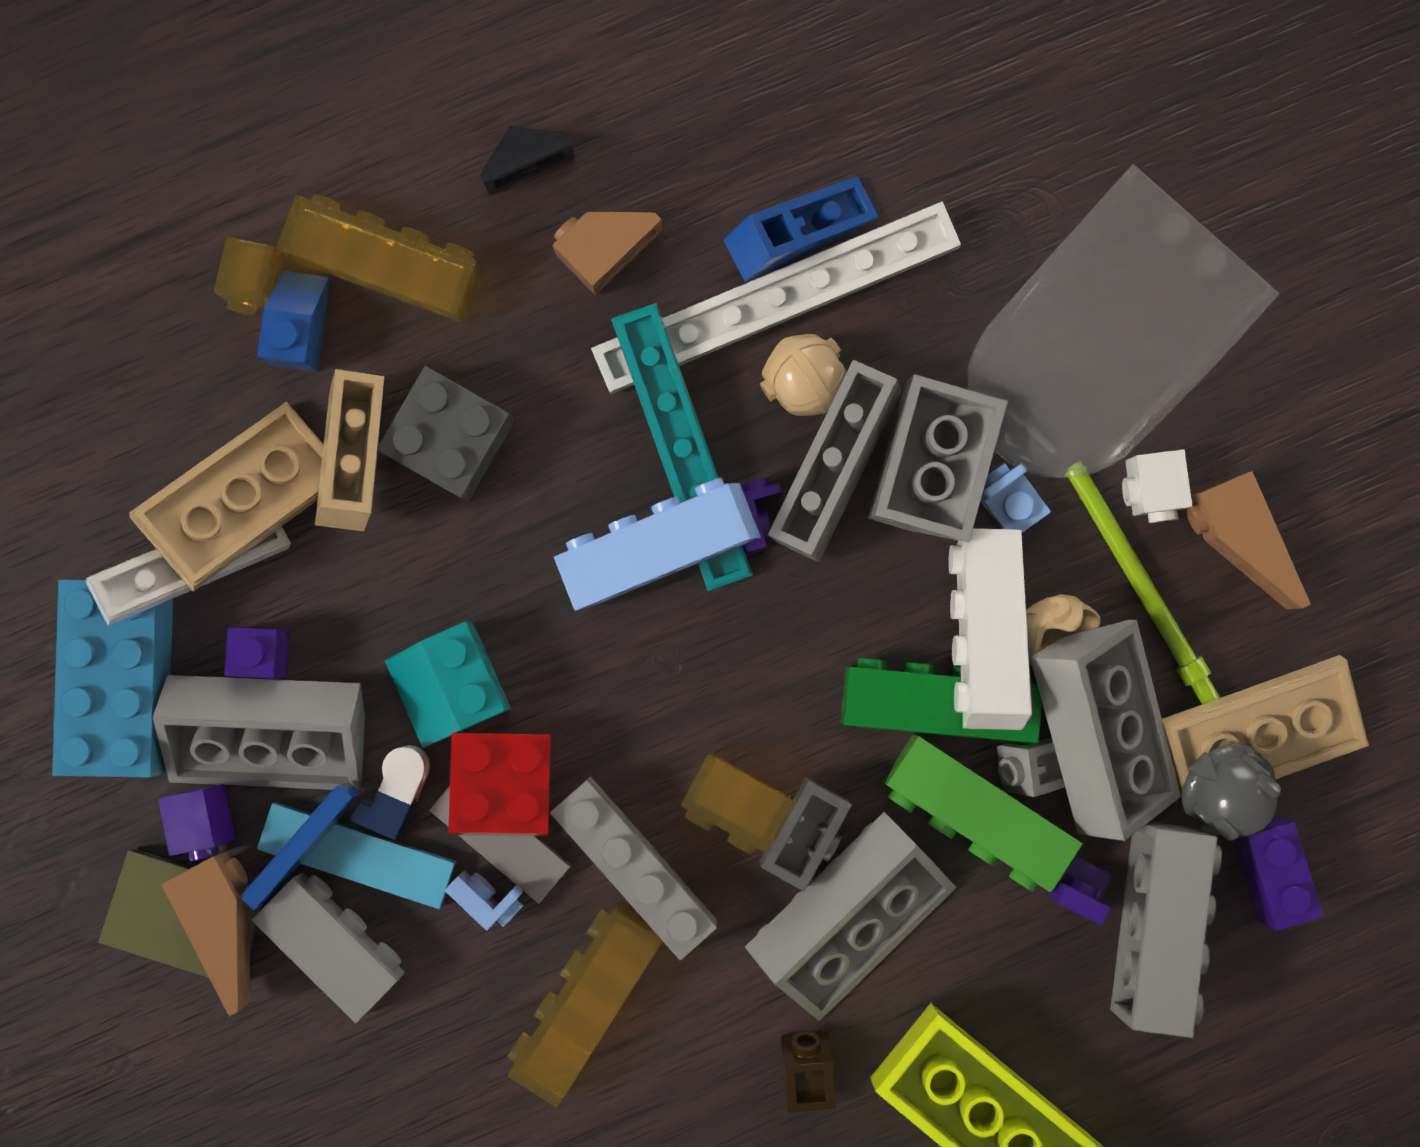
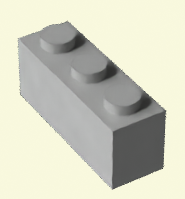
(330, 945)

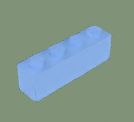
(656, 545)

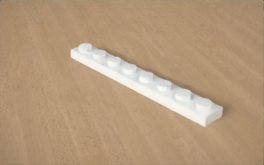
(795, 290)

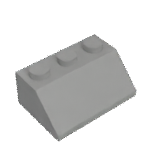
(937, 459)

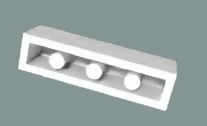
(991, 630)

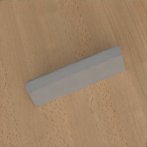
(520, 858)

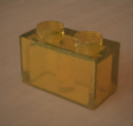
(735, 803)

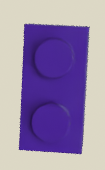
(1278, 875)

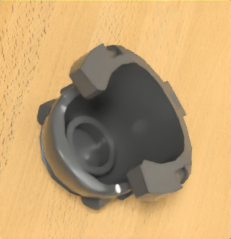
(1231, 792)

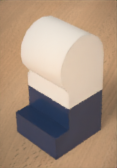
(404, 778)

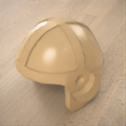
(803, 374)
(1055, 619)

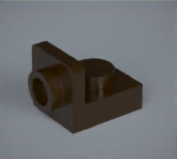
(808, 1071)

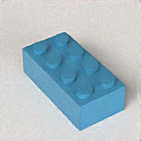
(108, 687)

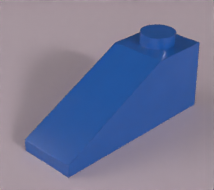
(798, 227)

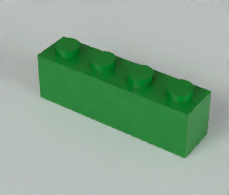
(918, 702)

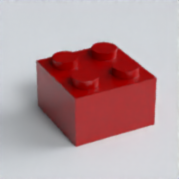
(499, 784)

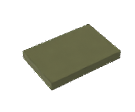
(144, 919)

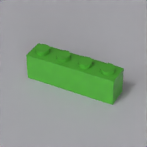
(981, 813)

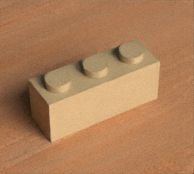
(349, 450)

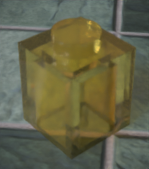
(247, 274)

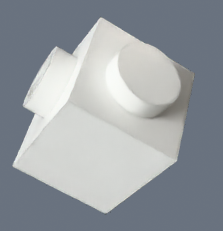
(1157, 485)

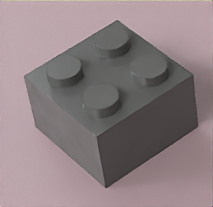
(446, 433)

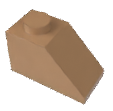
(604, 243)

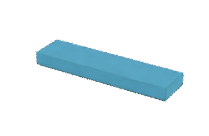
(364, 857)

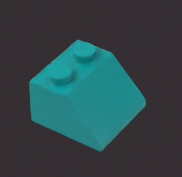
(447, 683)

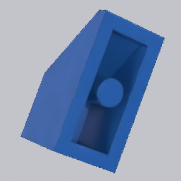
(294, 321)

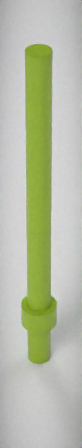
(1191, 668)

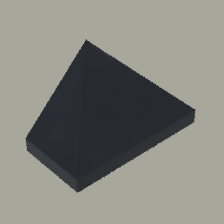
(523, 155)

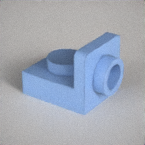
(1012, 499)
(476, 898)

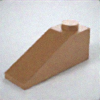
(1242, 530)
(217, 924)

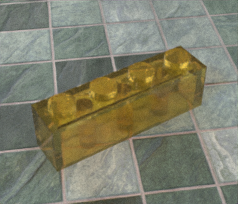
(379, 257)
(585, 1004)

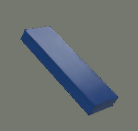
(300, 845)

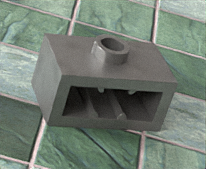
(806, 834)

